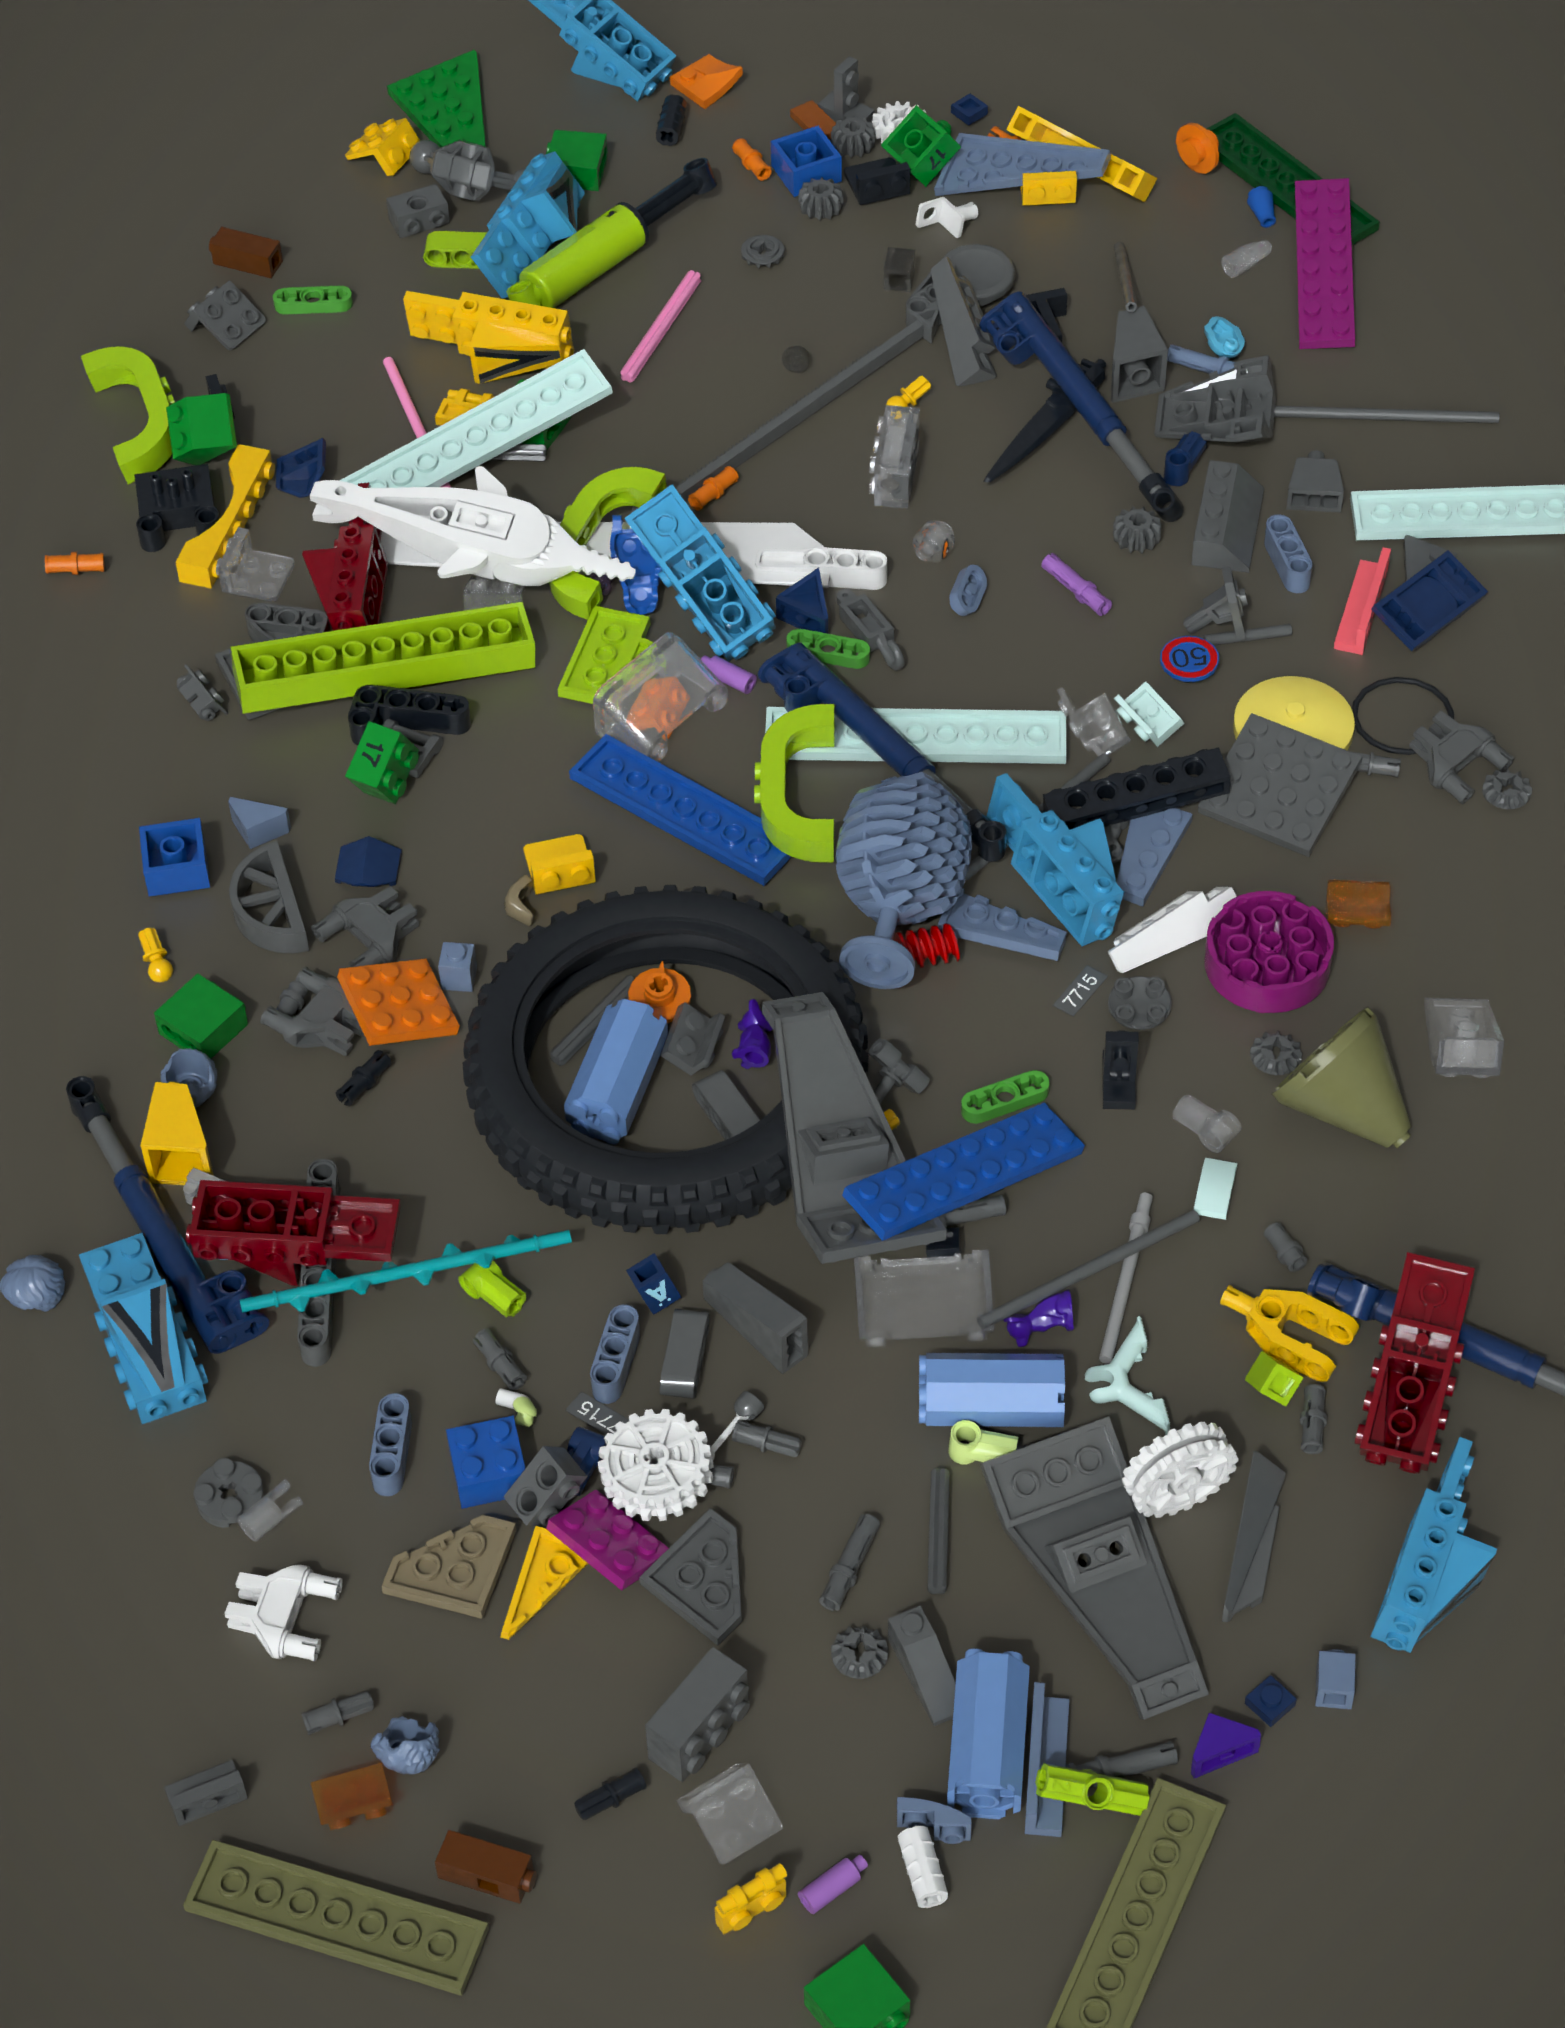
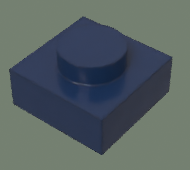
(969, 109)
(1270, 1701)

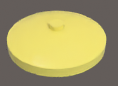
(1299, 705)

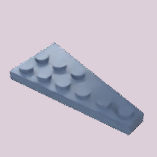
(999, 163)

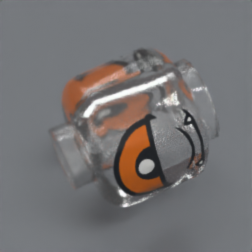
(933, 541)

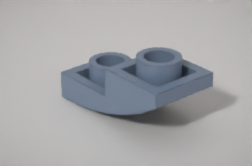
(948, 1823)

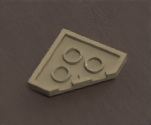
(454, 1568)

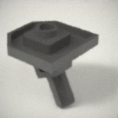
(1221, 606)

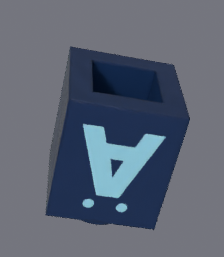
(653, 1283)

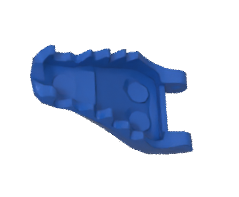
(639, 593)

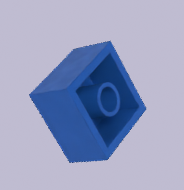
(804, 157)
(174, 857)
(485, 1460)

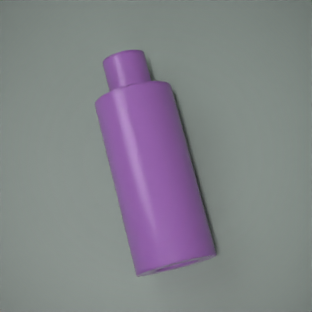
(731, 674)
(832, 1883)

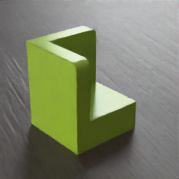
(1273, 1378)

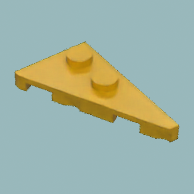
(544, 1573)

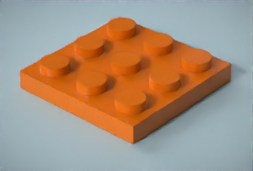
(398, 1001)

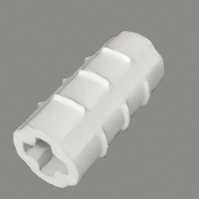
(923, 1866)

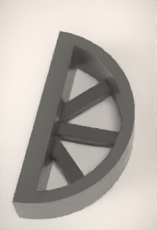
(263, 933)

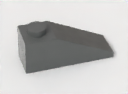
(923, 1663)

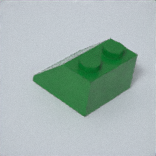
(201, 428)

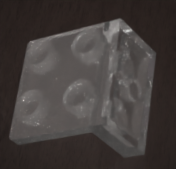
(732, 1812)

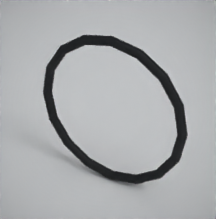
(1364, 691)

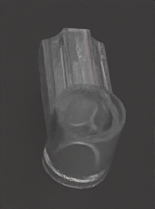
(1213, 1127)

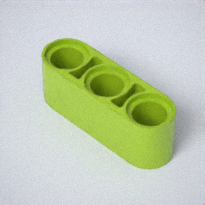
(452, 249)

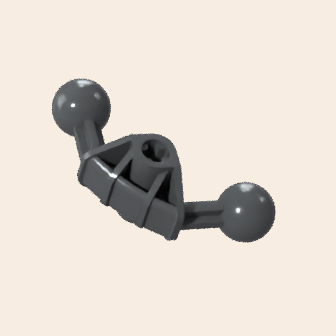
(461, 168)

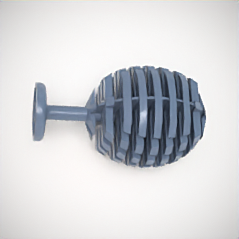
(899, 862)

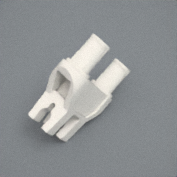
(277, 1608)

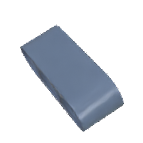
(1288, 553)
(615, 1367)
(394, 1457)

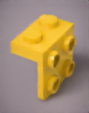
(387, 142)
(1048, 188)
(559, 863)

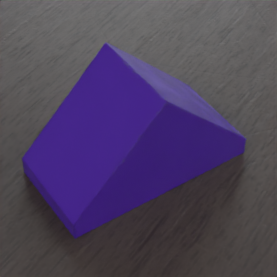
(1223, 1744)

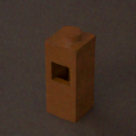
(246, 252)
(485, 1867)

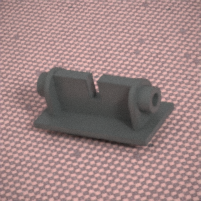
(208, 700)

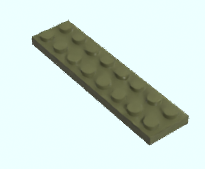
(1139, 1910)
(336, 1917)

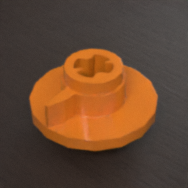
(1198, 147)
(661, 990)

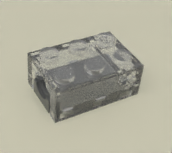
(895, 456)

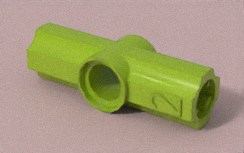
(1073, 1785)

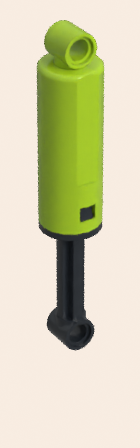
(604, 242)

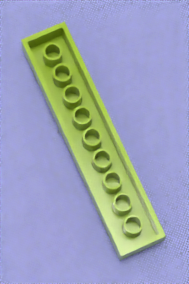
(383, 654)

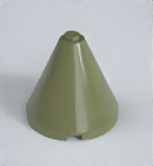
(1351, 1084)

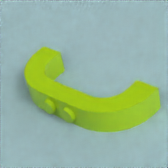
(130, 366)
(604, 493)
(792, 834)

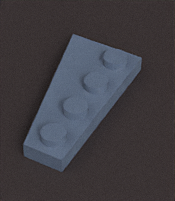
(1148, 851)
(986, 924)

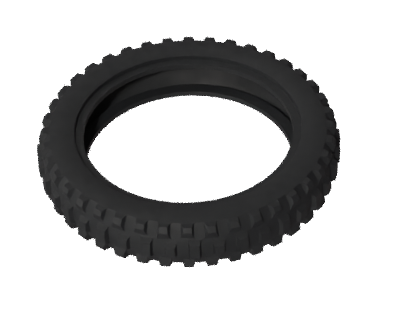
(588, 945)

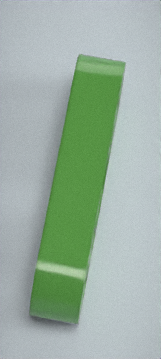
(287, 299)
(849, 645)
(1013, 1085)

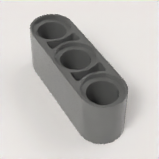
(724, 1104)
(684, 1353)

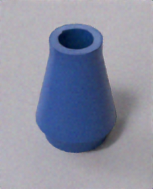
(1261, 203)

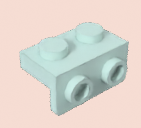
(1150, 713)

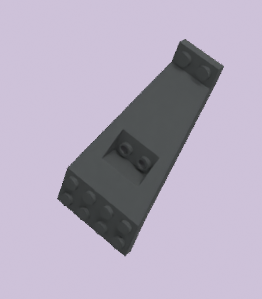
(832, 1130)
(1071, 1501)

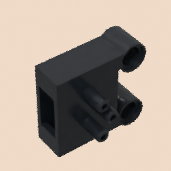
(172, 502)

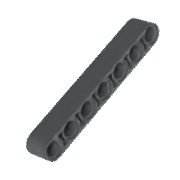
(318, 1329)

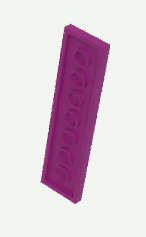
(1324, 264)

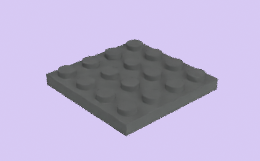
(1282, 784)

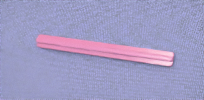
(660, 326)

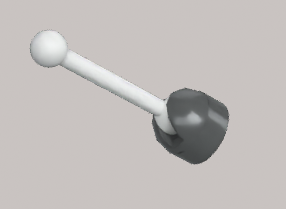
(746, 1408)

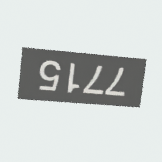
(1080, 990)
(595, 1413)

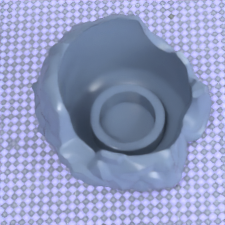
(193, 1069)
(33, 1283)
(406, 1746)

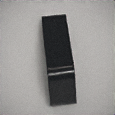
(410, 709)

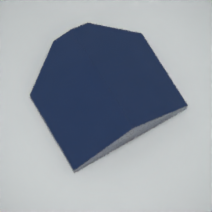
(301, 469)
(368, 863)

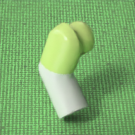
(520, 1403)

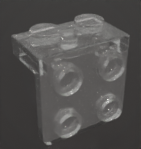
(252, 571)
(485, 592)
(1095, 723)

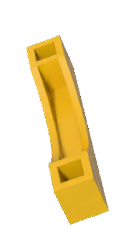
(1118, 172)
(249, 474)

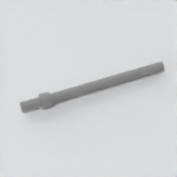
(1138, 1225)

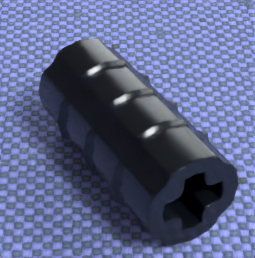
(671, 120)

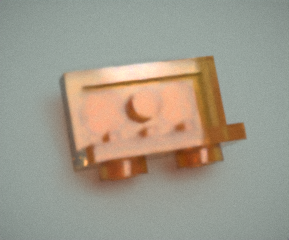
(1358, 903)
(352, 1795)

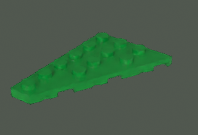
(444, 100)

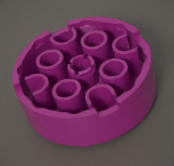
(1268, 952)

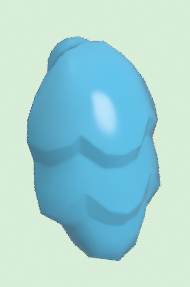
(1224, 337)

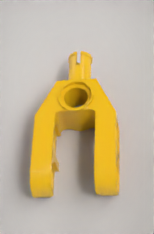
(1295, 1307)

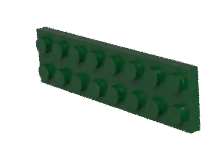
(1268, 165)

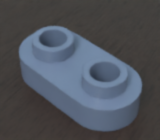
(968, 590)

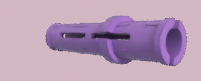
(1084, 590)

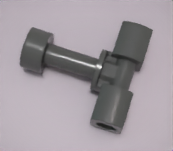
(895, 1070)

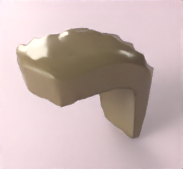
(513, 900)

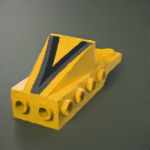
(496, 333)

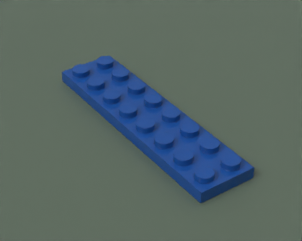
(679, 808)
(962, 1171)

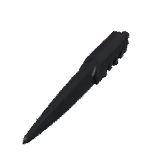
(1045, 421)

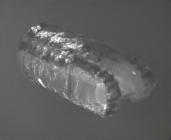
(1245, 257)
(266, 1514)

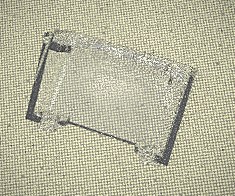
(656, 696)
(922, 1297)

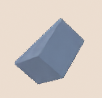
(258, 821)

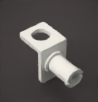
(947, 215)

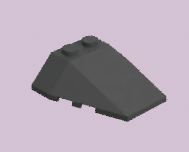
(1224, 407)

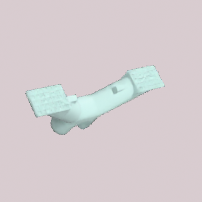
(1120, 1388)

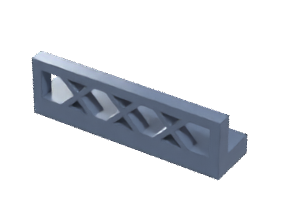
(1047, 1746)

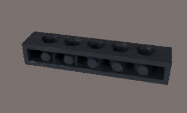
(1153, 797)

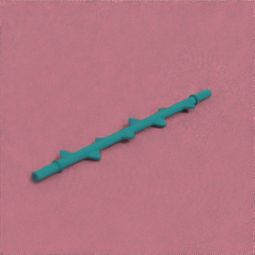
(421, 1270)

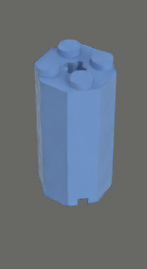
(616, 1071)
(992, 1389)
(988, 1734)

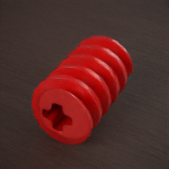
(931, 944)

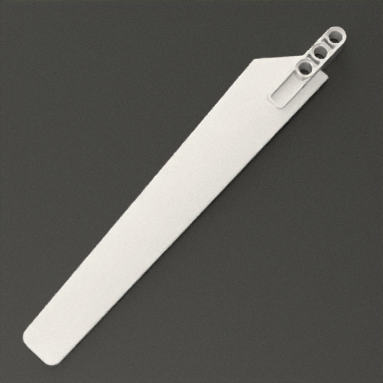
(763, 550)

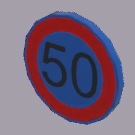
(1189, 658)

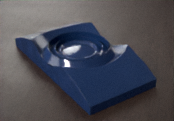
(1430, 601)

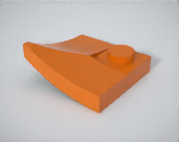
(706, 80)

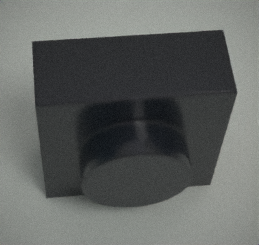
(948, 1247)

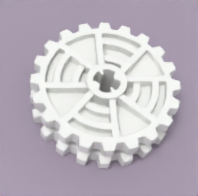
(655, 1465)
(1179, 1469)

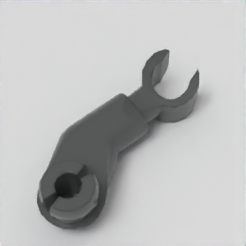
(1112, 835)

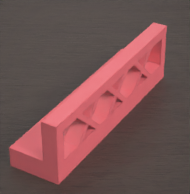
(1363, 596)

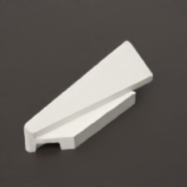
(1169, 928)

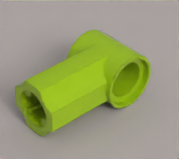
(493, 1288)

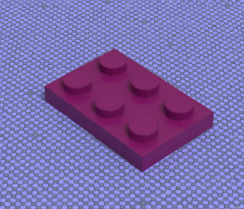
(607, 1539)

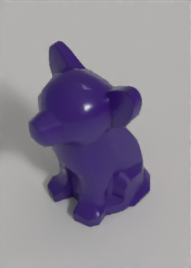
(754, 1041)
(1048, 1313)

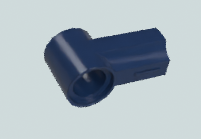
(1182, 458)
(584, 1449)

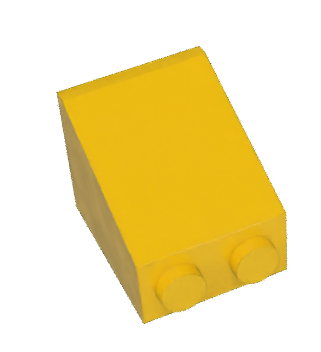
(173, 1136)

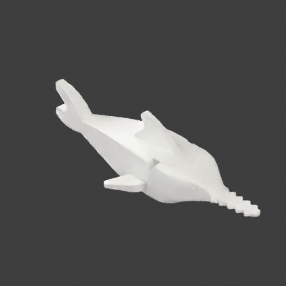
(468, 530)

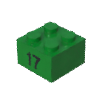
(921, 145)
(382, 763)

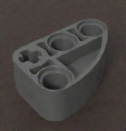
(276, 621)

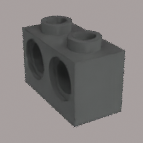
(545, 1486)

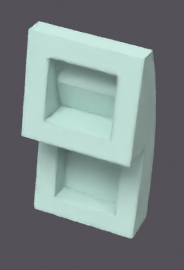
(1215, 1188)

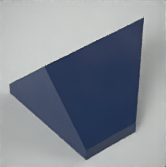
(804, 604)

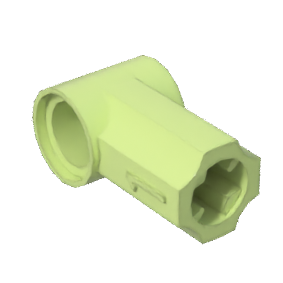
(982, 1444)

